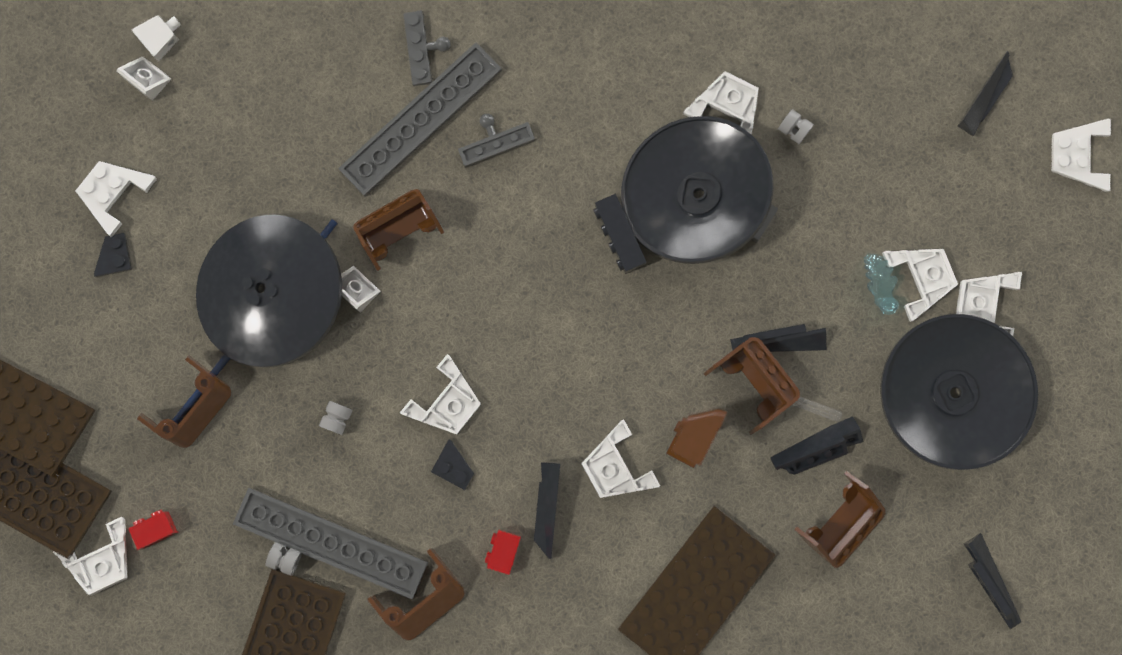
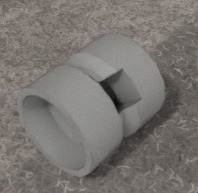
(790, 122)
(335, 419)
(282, 558)

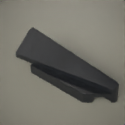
(987, 96)
(788, 339)
(819, 448)
(547, 507)
(991, 580)

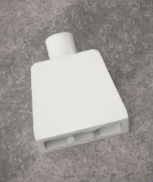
(157, 35)

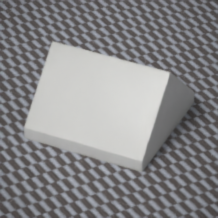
(144, 77)
(357, 289)

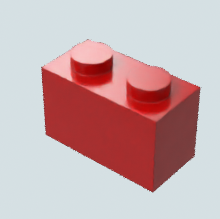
(153, 529)
(503, 551)

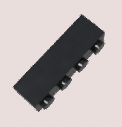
(620, 234)

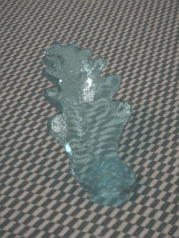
(881, 283)

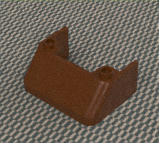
(393, 223)
(765, 375)
(214, 397)
(695, 436)
(848, 524)
(446, 595)

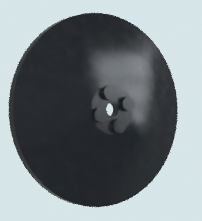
(693, 157)
(298, 299)
(994, 387)

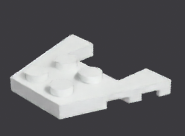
(729, 96)
(1073, 153)
(105, 186)
(931, 274)
(980, 295)
(453, 405)
(608, 469)
(104, 566)

